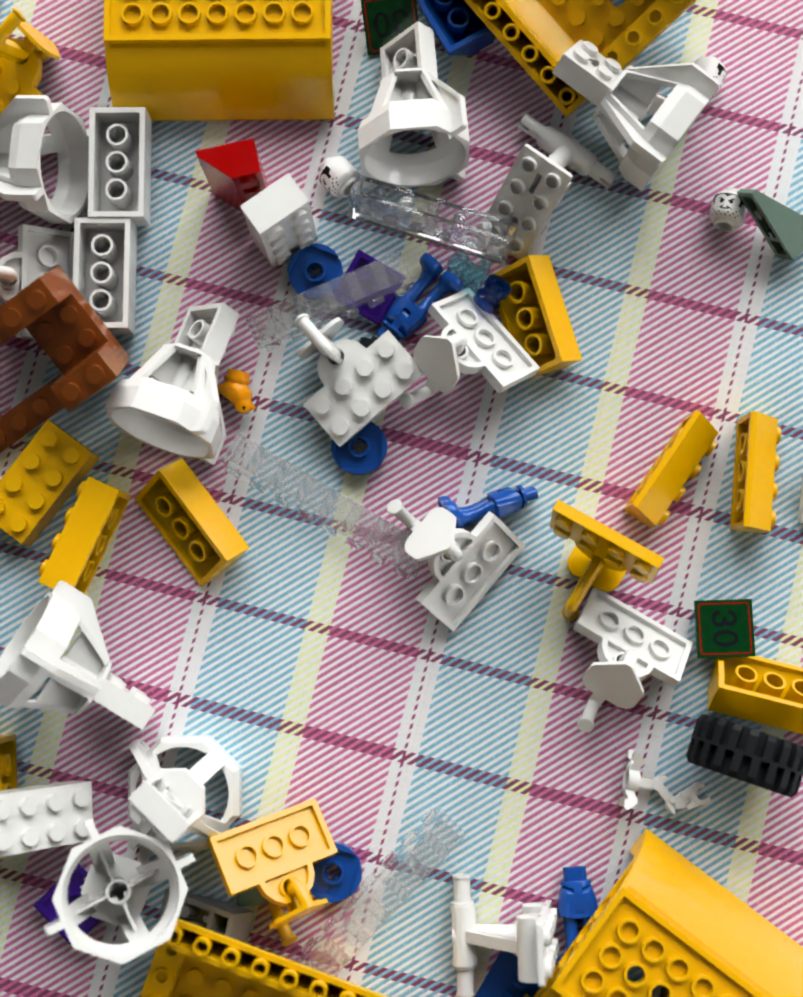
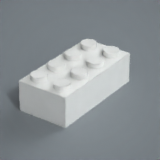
(120, 163)
(280, 220)
(107, 269)
(44, 816)

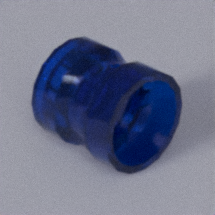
(493, 292)

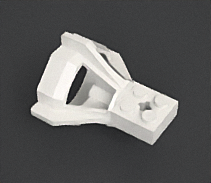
(628, 96)
(413, 100)
(20, 151)
(181, 402)
(74, 678)
(174, 798)
(117, 893)

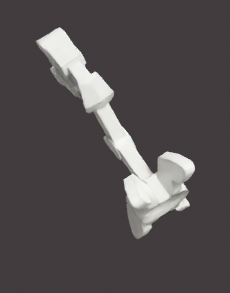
(632, 781)

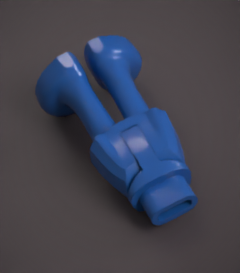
(404, 315)
(499, 502)
(575, 901)

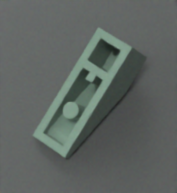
(778, 223)

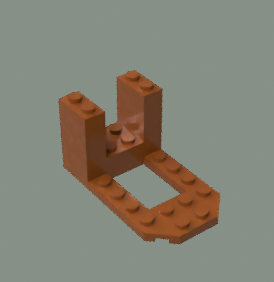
(73, 341)

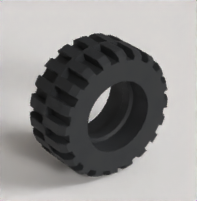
(746, 755)

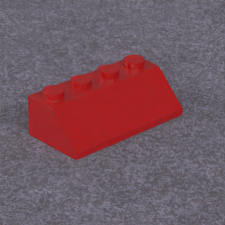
(233, 171)

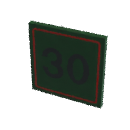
(386, 20)
(724, 628)

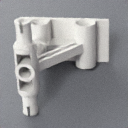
(541, 182)
(528, 938)

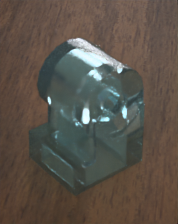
(467, 271)

